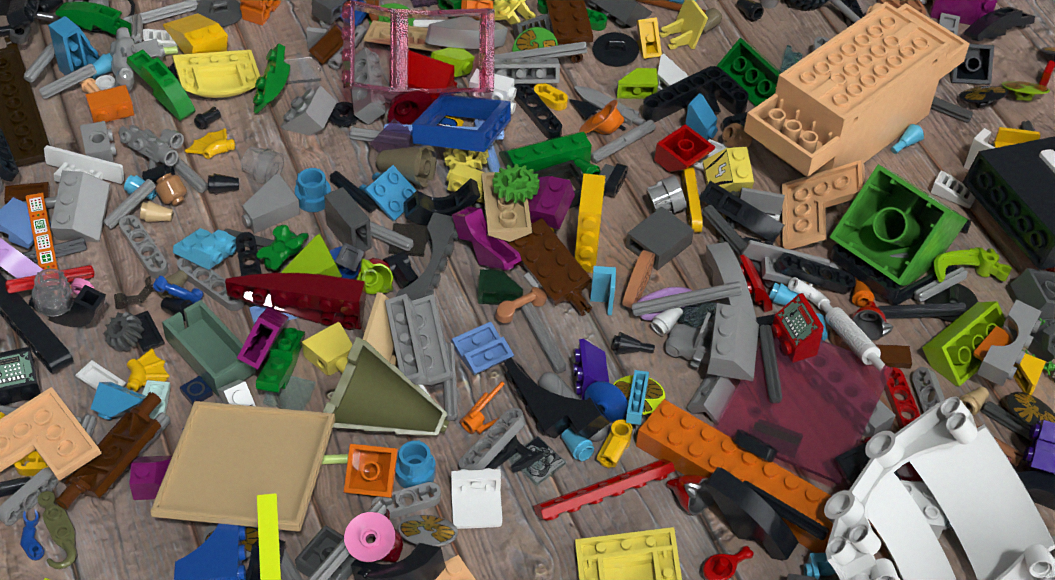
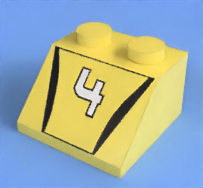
(729, 169)

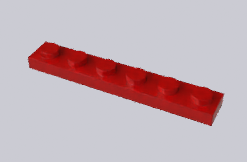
(596, 492)

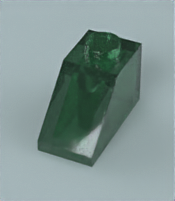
(497, 287)

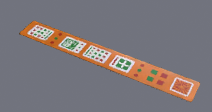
(41, 231)

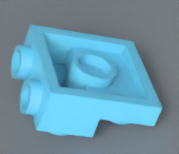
(206, 248)

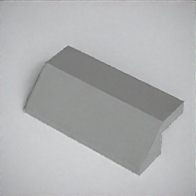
(419, 339)

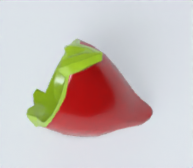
(376, 275)

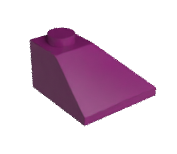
(147, 476)

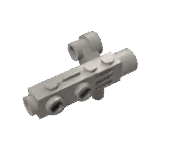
(156, 149)

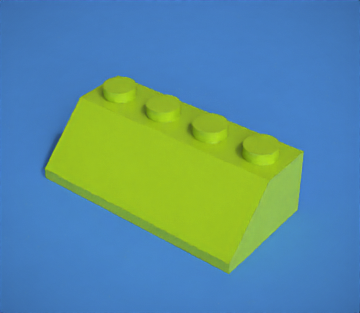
(953, 348)

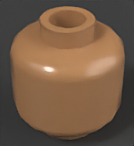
(735, 136)
(170, 189)

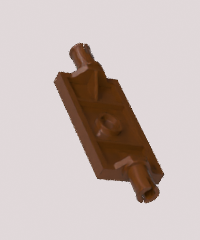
(569, 23)
(553, 266)
(117, 449)

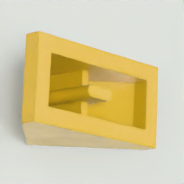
(1028, 373)

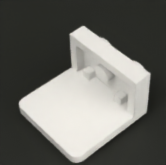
(476, 498)

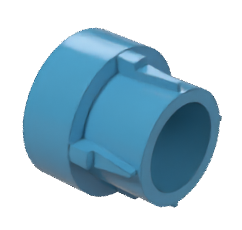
(311, 188)
(414, 464)

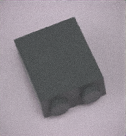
(347, 219)
(662, 235)

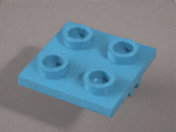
(389, 191)

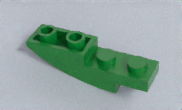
(90, 14)
(273, 79)
(165, 84)
(282, 360)

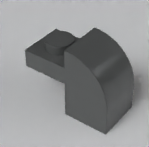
(1043, 343)

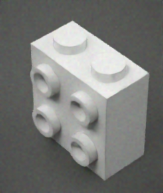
(503, 89)
(928, 505)

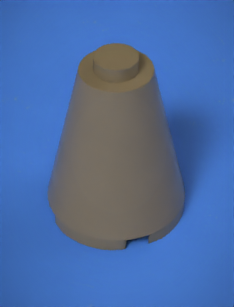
(412, 162)

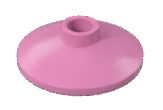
(361, 529)

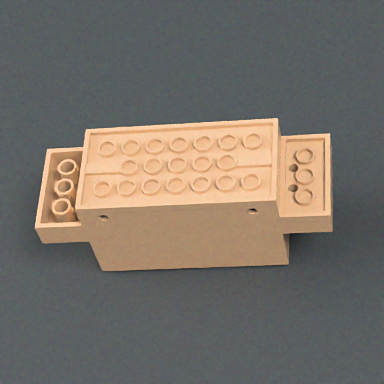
(857, 90)

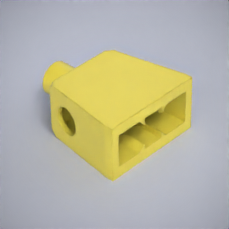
(328, 349)

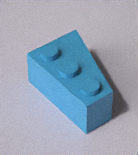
(71, 46)

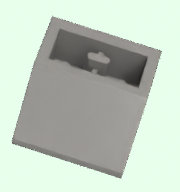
(309, 112)

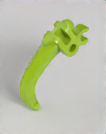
(984, 260)

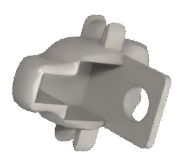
(120, 50)
(691, 342)

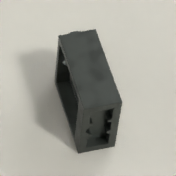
(566, 171)

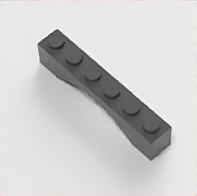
(440, 238)

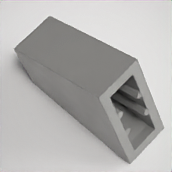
(270, 205)

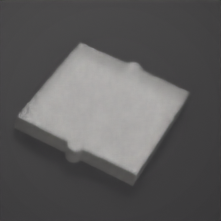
(303, 70)

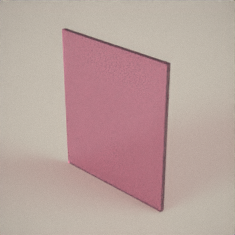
(821, 408)

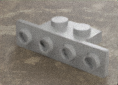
(769, 254)

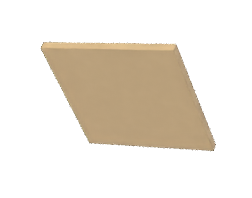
(241, 453)

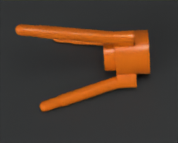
(474, 418)

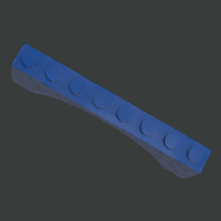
(217, 557)

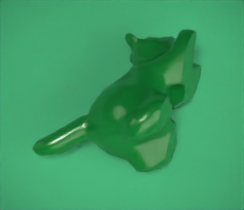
(284, 245)

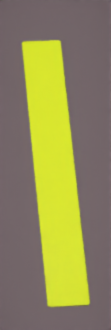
(268, 537)

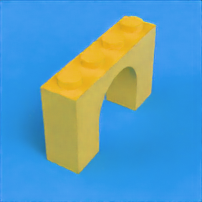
(589, 221)

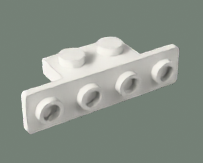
(74, 161)

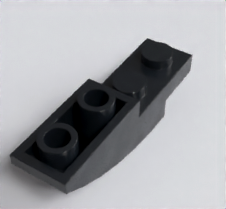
(997, 22)
(742, 211)

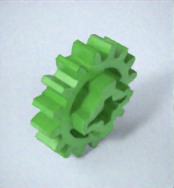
(515, 183)

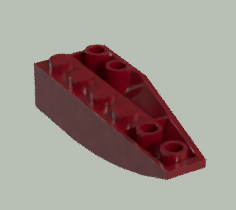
(304, 295)

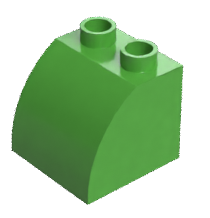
(895, 219)

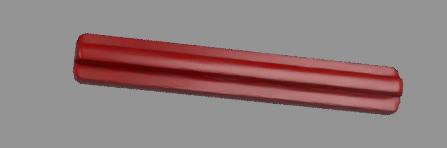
(27, 283)

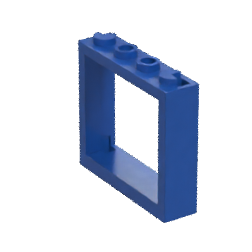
(494, 112)

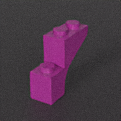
(488, 249)

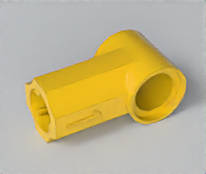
(615, 444)

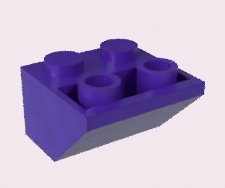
(589, 366)

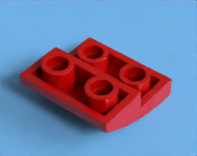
(755, 284)

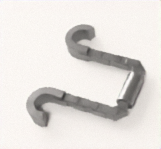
(20, 39)

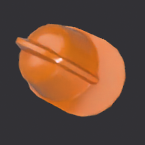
(604, 121)

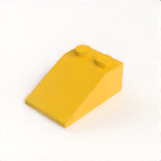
(197, 34)

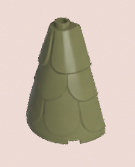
(381, 398)

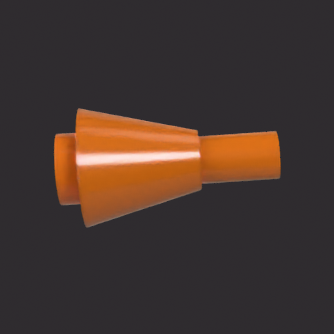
(861, 294)

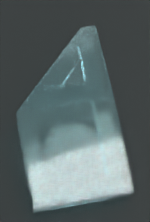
(790, 58)

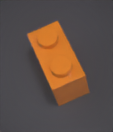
(110, 104)

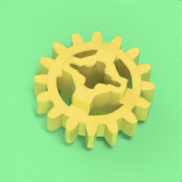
(466, 157)

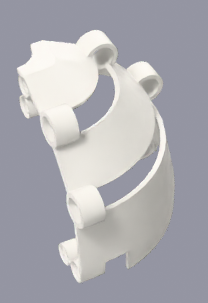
(971, 484)

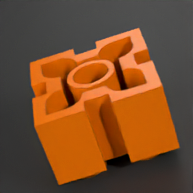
(258, 10)

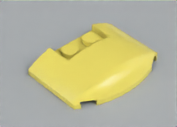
(217, 73)
(629, 556)

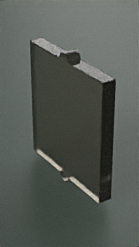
(415, 232)

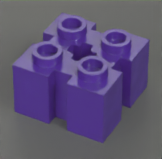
(1042, 450)

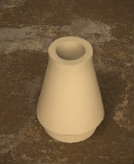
(153, 212)
(975, 399)

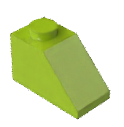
(458, 57)
(638, 84)

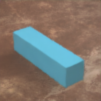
(637, 397)

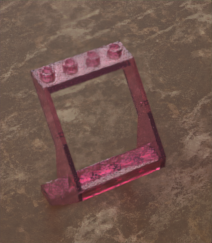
(399, 48)

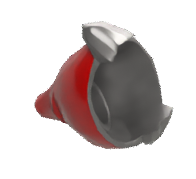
(872, 321)
(691, 492)

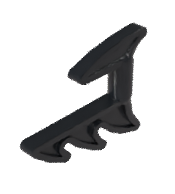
(512, 448)

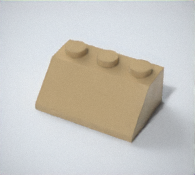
(378, 330)

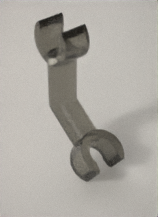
(123, 301)

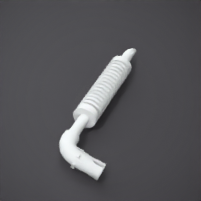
(841, 324)

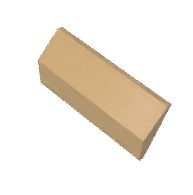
(380, 33)
(503, 218)

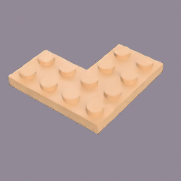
(809, 196)
(51, 430)

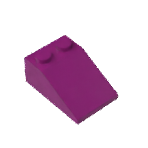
(967, 9)
(551, 201)

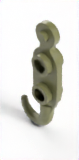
(59, 529)

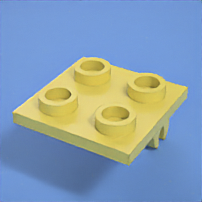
(505, 10)
(689, 22)

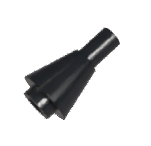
(627, 344)

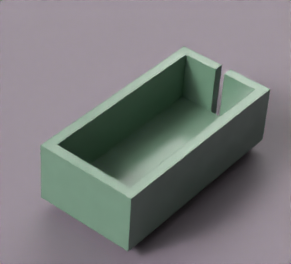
(207, 346)

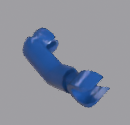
(161, 284)
(28, 541)

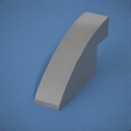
(461, 33)
(727, 270)

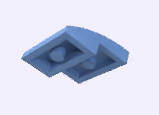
(16, 223)
(482, 348)

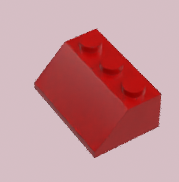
(429, 73)

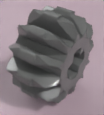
(123, 331)

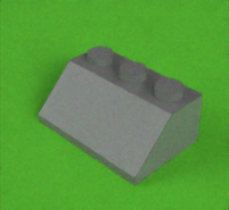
(80, 207)
(733, 343)

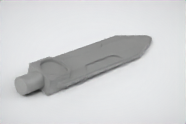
(600, 100)

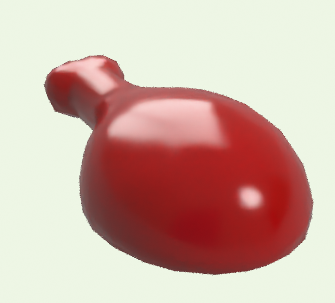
(724, 565)

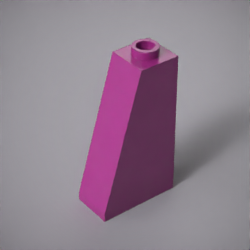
(262, 337)

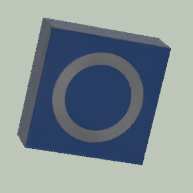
(196, 390)

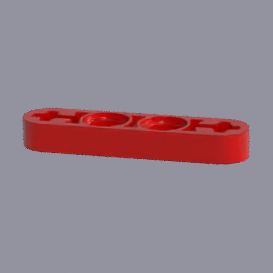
(899, 406)

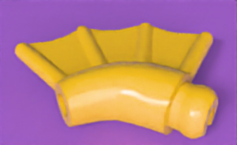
(212, 144)
(146, 368)

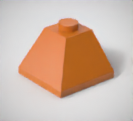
(370, 470)

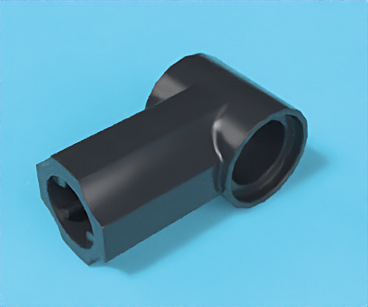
(401, 269)

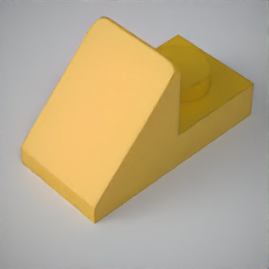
(649, 38)

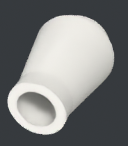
(665, 321)

